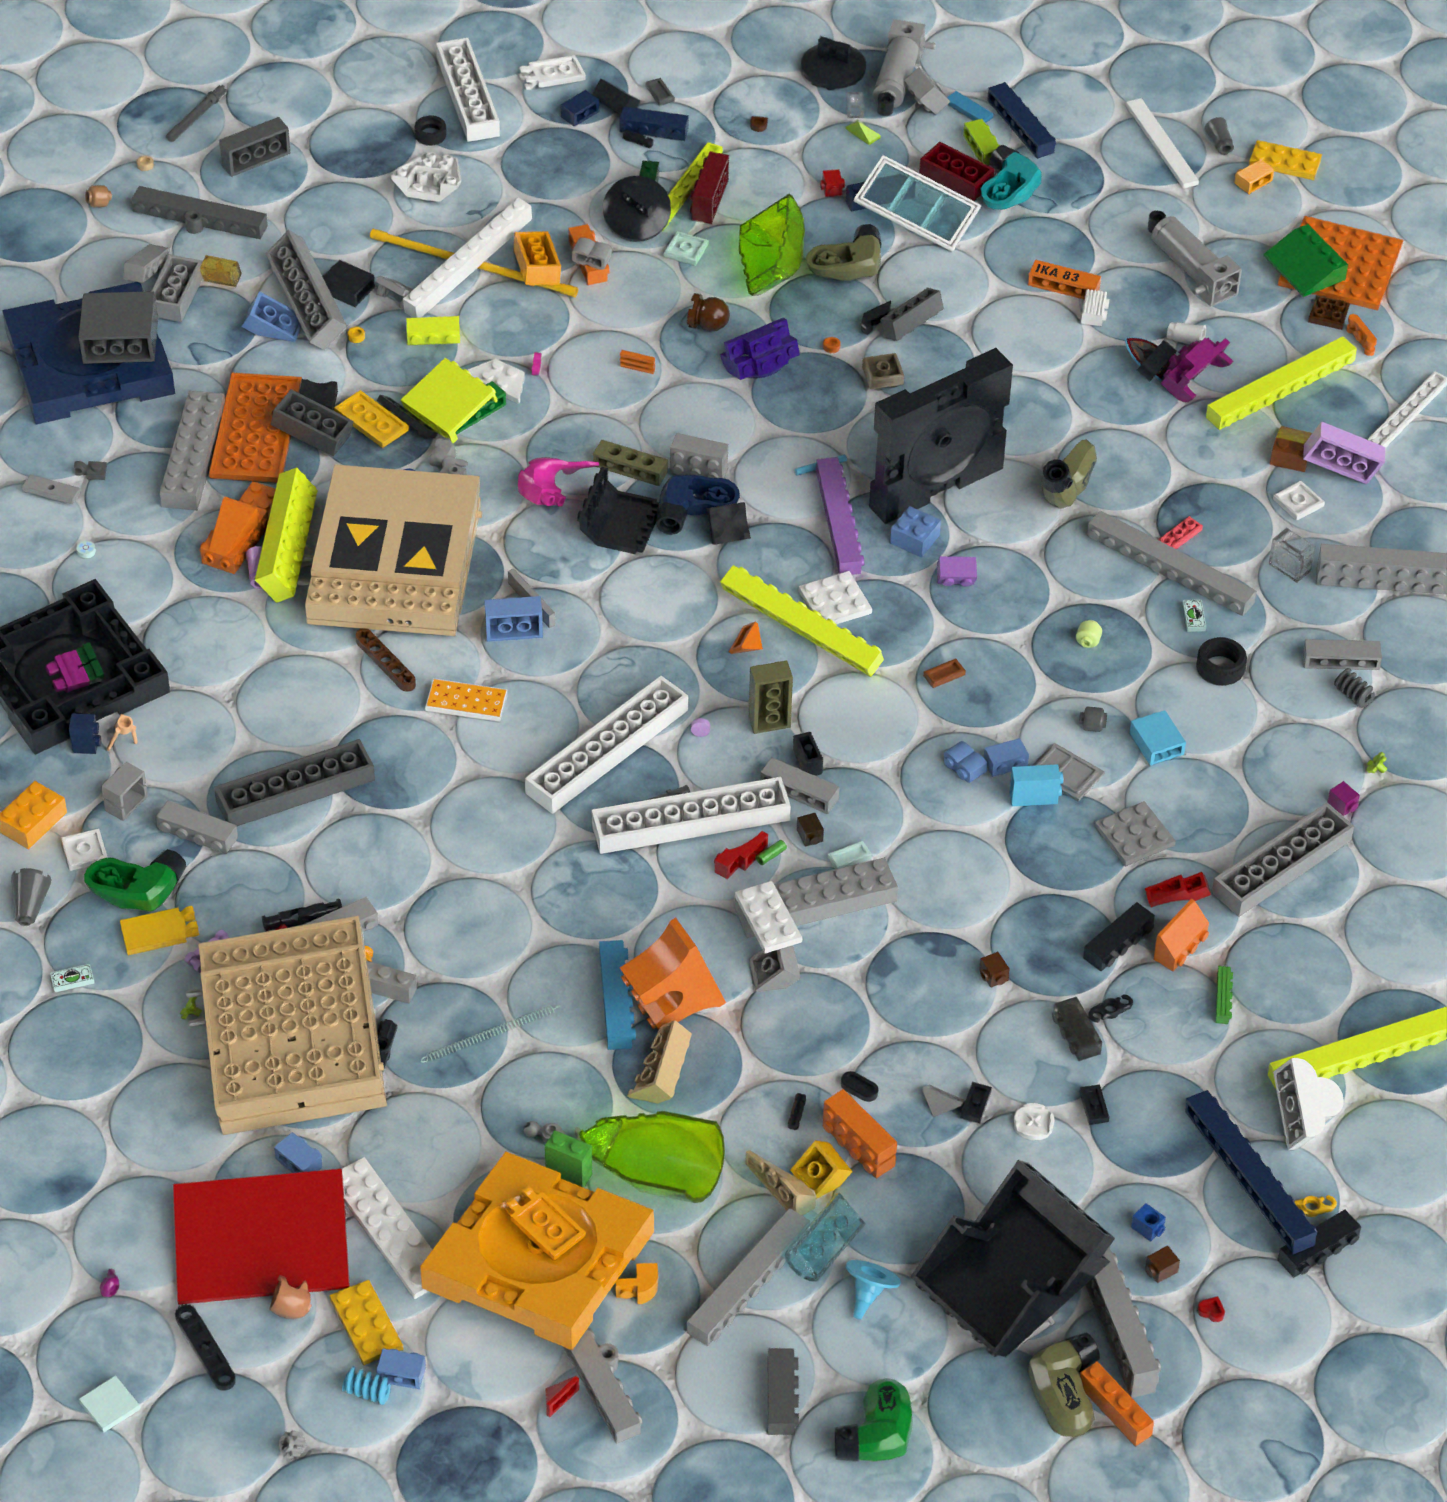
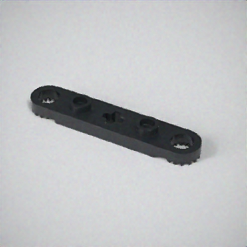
(212, 1358)

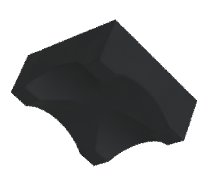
(320, 392)
(728, 523)

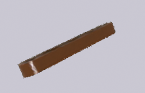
(386, 667)

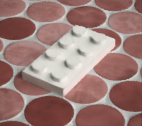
(768, 917)

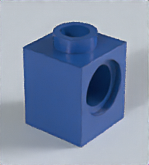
(1147, 1215)

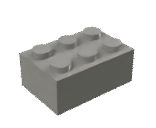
(698, 457)

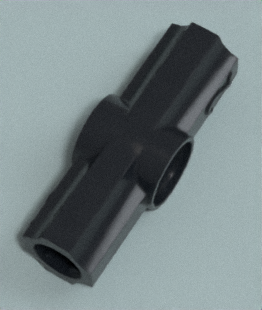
(386, 1034)

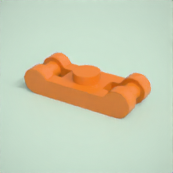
(1362, 334)

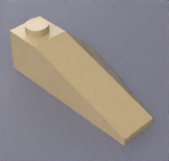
(783, 1186)

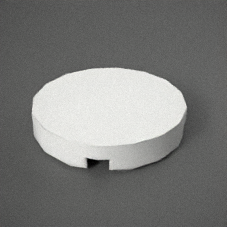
(1033, 1121)

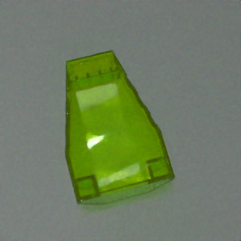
(772, 245)

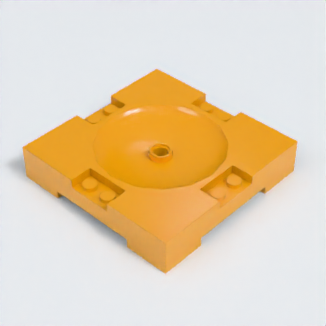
(505, 1272)

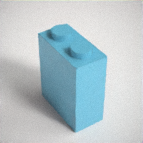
(1157, 737)
(1035, 785)

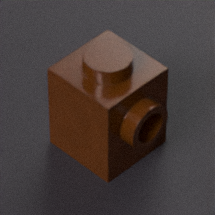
(994, 969)
(1162, 1264)

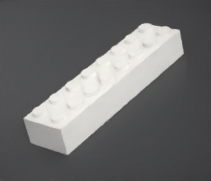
(467, 89)

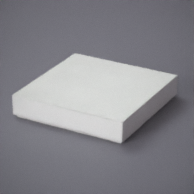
(1298, 500)
(83, 849)

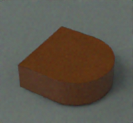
(758, 123)

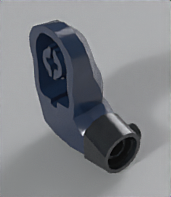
(691, 496)

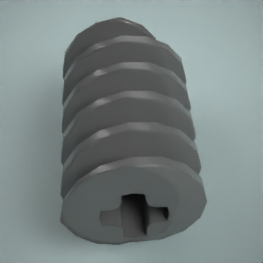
(1354, 688)

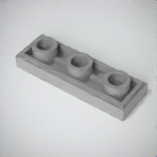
(51, 489)

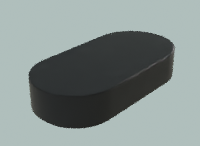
(859, 1086)

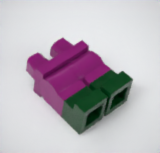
(75, 669)

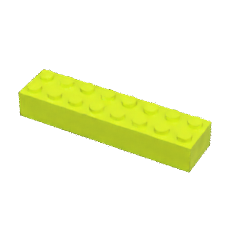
(286, 535)

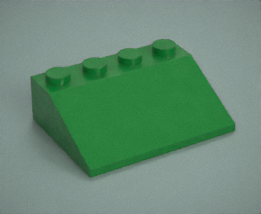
(1307, 261)

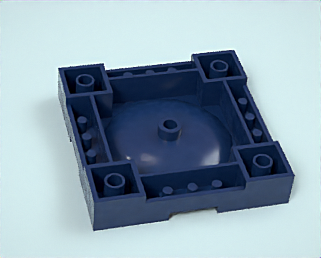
(52, 366)

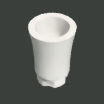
(1186, 332)

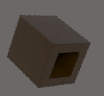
(810, 829)

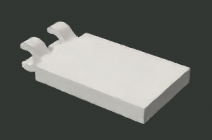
(552, 72)

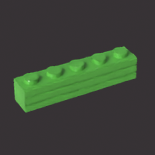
(1224, 995)

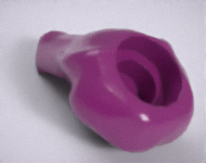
(110, 1284)

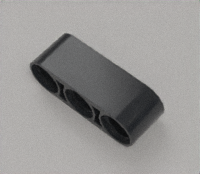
(1156, 360)

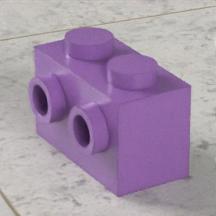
(956, 570)

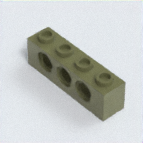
(631, 462)

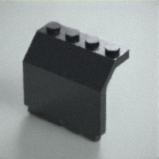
(617, 517)

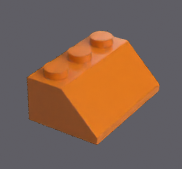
(1181, 936)

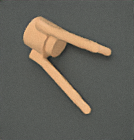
(123, 726)

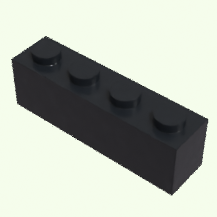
(1119, 936)
(1330, 1239)

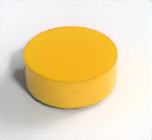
(356, 334)

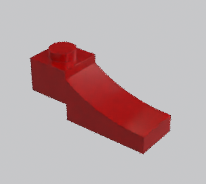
(740, 857)
(1178, 889)

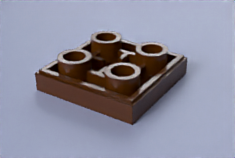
(1329, 312)

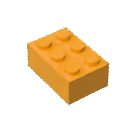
(32, 814)

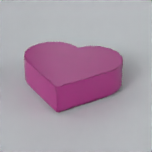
(536, 363)

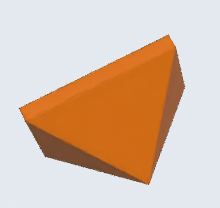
(747, 639)

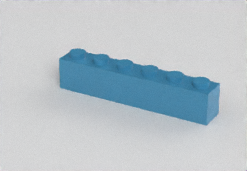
(615, 996)

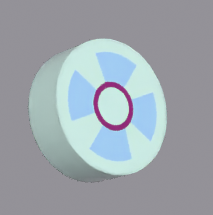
(86, 549)

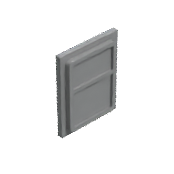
(1078, 774)

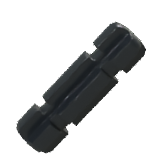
(638, 138)
(797, 1111)

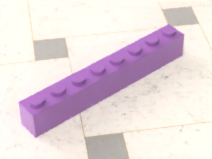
(839, 516)

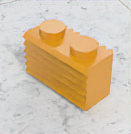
(1254, 176)

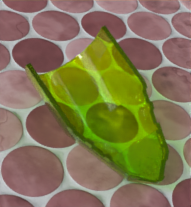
(660, 1153)

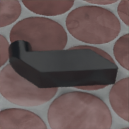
(873, 317)

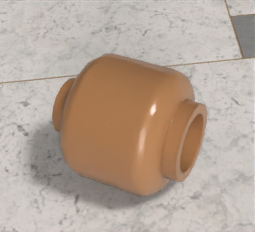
(98, 196)

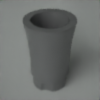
(1220, 135)

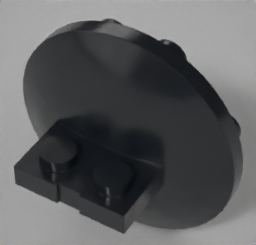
(833, 64)
(636, 208)

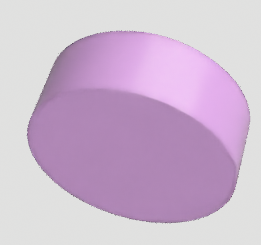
(700, 727)

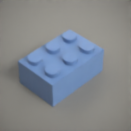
(513, 618)

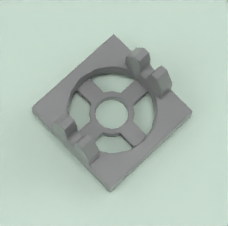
(388, 284)

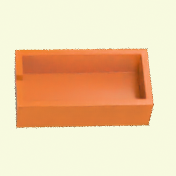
(859, 1134)

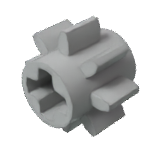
(292, 1444)

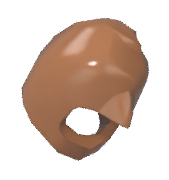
(290, 1301)

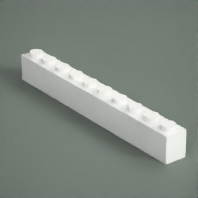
(467, 259)

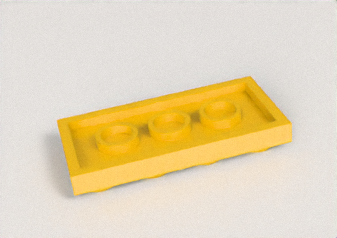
(1287, 159)
(372, 419)
(365, 1321)

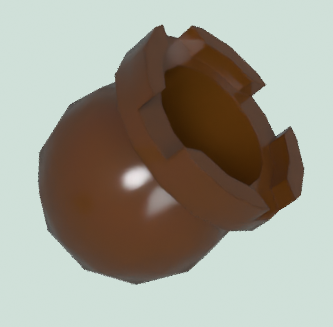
(709, 313)

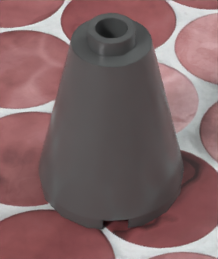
(29, 892)

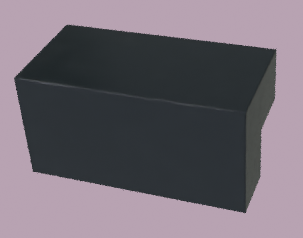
(614, 96)

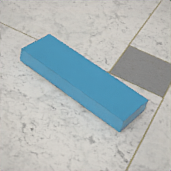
(969, 107)

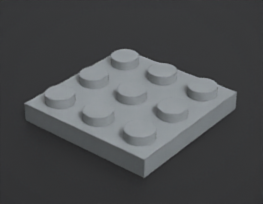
(1135, 833)

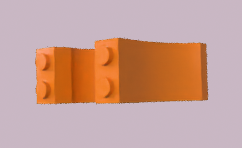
(671, 978)

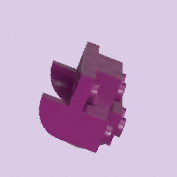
(1193, 361)

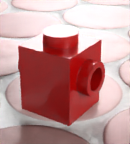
(832, 183)

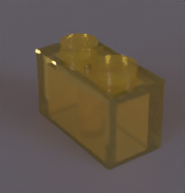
(220, 271)

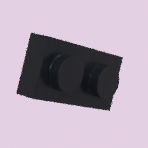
(976, 1102)
(1094, 1104)

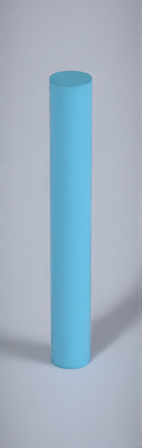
(812, 467)

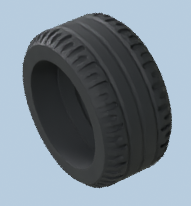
(1224, 648)

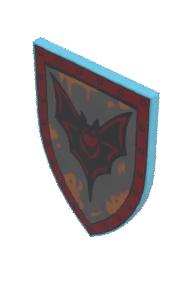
(1140, 351)

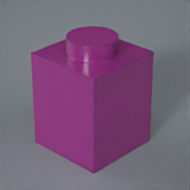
(1343, 798)

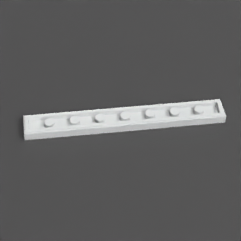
(1162, 143)
(1409, 409)

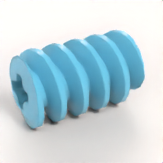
(366, 1386)

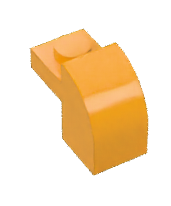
(642, 1287)

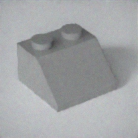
(774, 969)

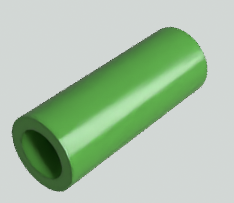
(771, 852)

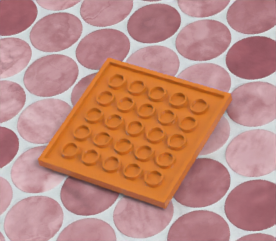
(1369, 261)

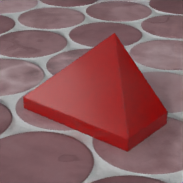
(560, 1393)

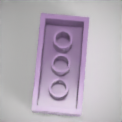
(1344, 453)

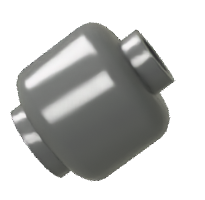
(1093, 719)

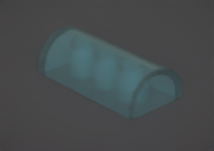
(824, 1239)

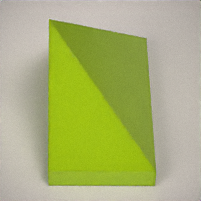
(863, 132)

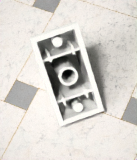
(1305, 1101)

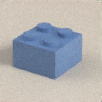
(915, 531)

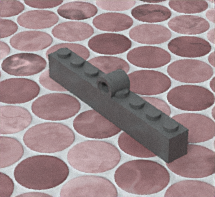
(199, 213)

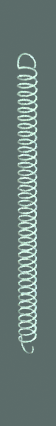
(558, 1006)

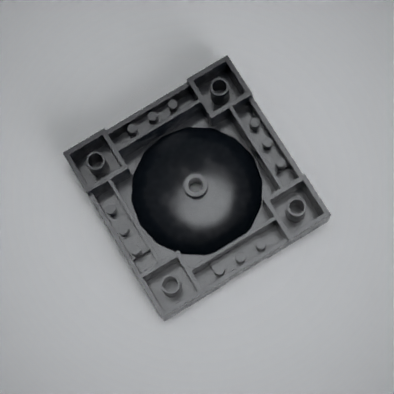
(940, 435)
(31, 642)

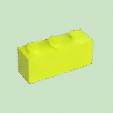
(433, 330)

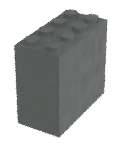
(118, 327)

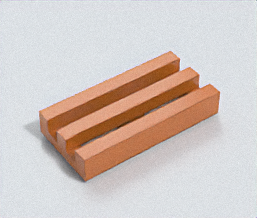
(637, 361)

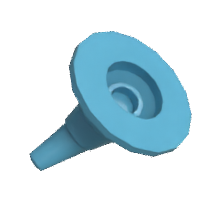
(869, 1283)

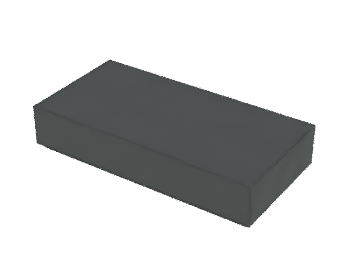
(659, 91)

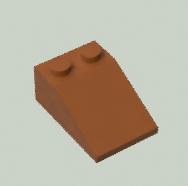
(1289, 449)

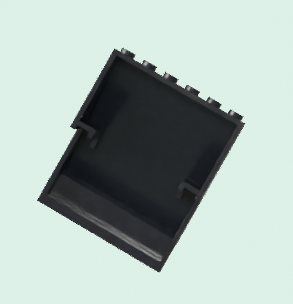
(1013, 1261)

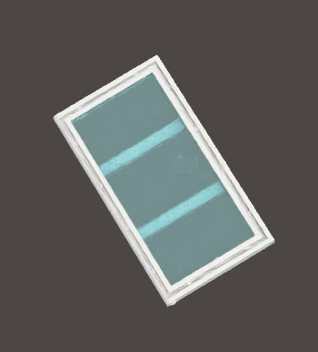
(917, 203)

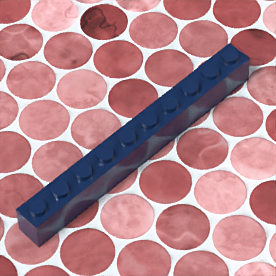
(1251, 1172)

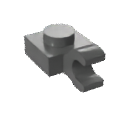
(93, 470)

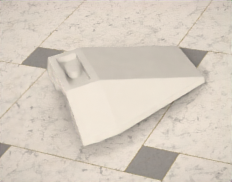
(428, 177)

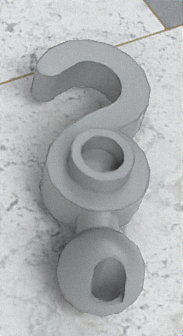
(532, 1129)

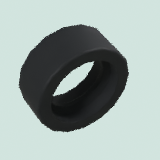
(430, 122)

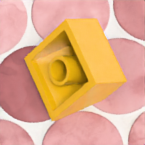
(821, 1168)

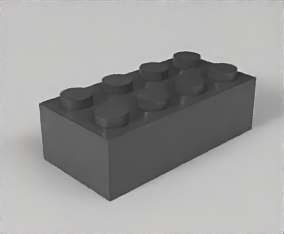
(255, 146)
(312, 422)

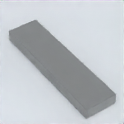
(523, 589)

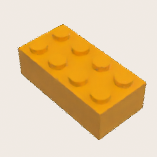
(537, 258)

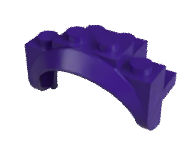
(767, 351)

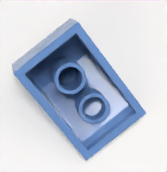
(271, 319)

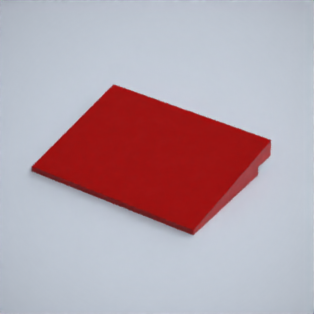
(250, 1230)

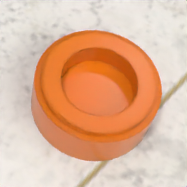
(831, 344)

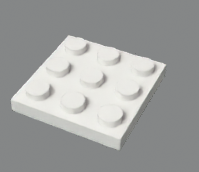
(836, 598)

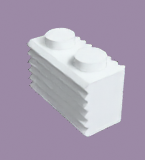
(1094, 307)

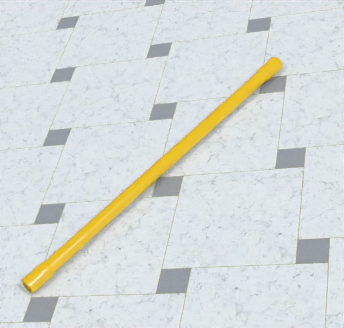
(385, 237)

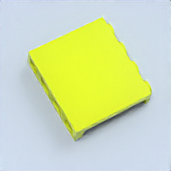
(447, 398)

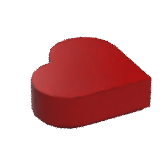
(1212, 1309)

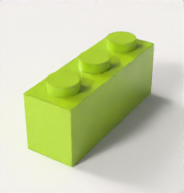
(980, 140)

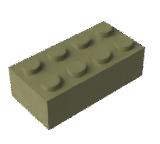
(770, 697)

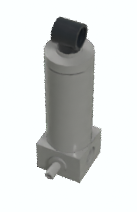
(904, 50)
(1215, 277)

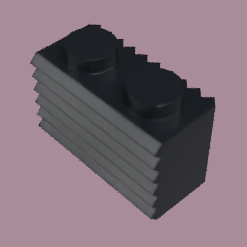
(807, 753)

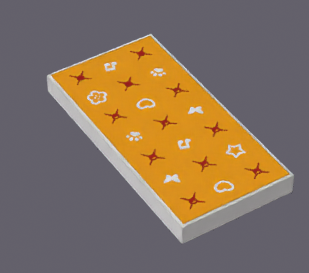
(466, 700)

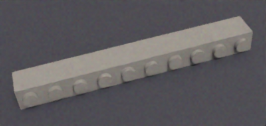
(1171, 563)

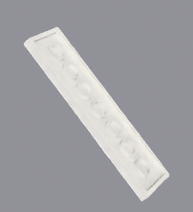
(386, 1223)

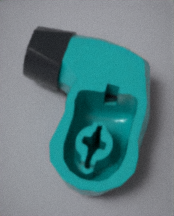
(1015, 181)

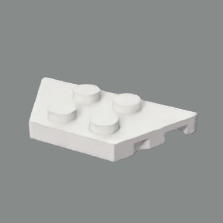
(502, 374)

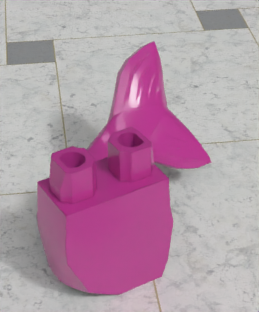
(538, 479)

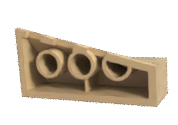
(662, 1064)

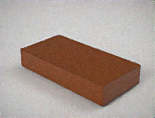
(944, 673)

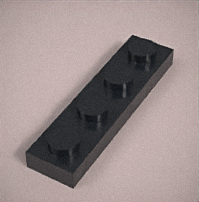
(402, 413)

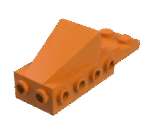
(238, 528)

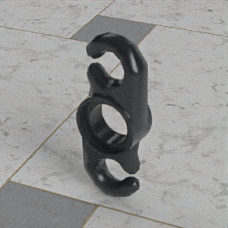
(1120, 1008)

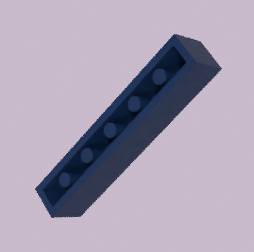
(1021, 120)

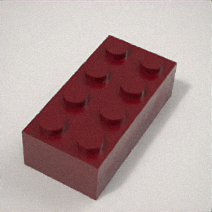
(955, 170)
(709, 187)

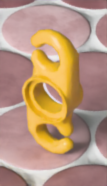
(1321, 1207)

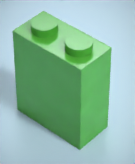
(569, 1158)

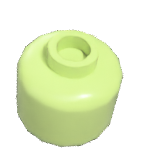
(1089, 634)

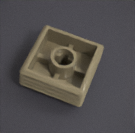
(883, 371)

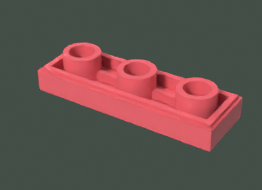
(1181, 533)

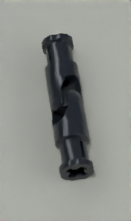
(305, 915)

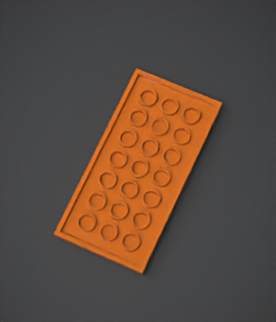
(246, 440)

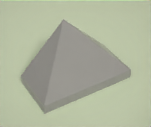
(941, 1101)

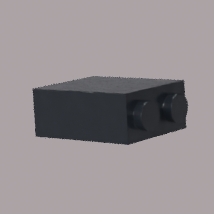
(349, 283)

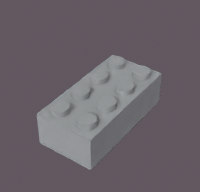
(176, 287)

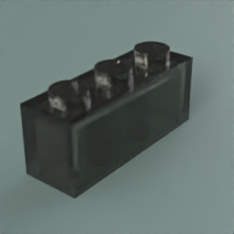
(1077, 1029)

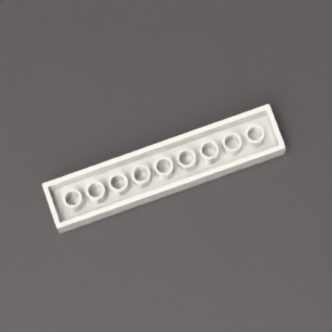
(606, 744)
(690, 815)

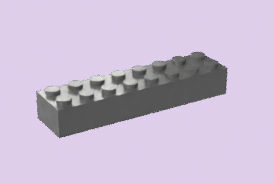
(294, 783)

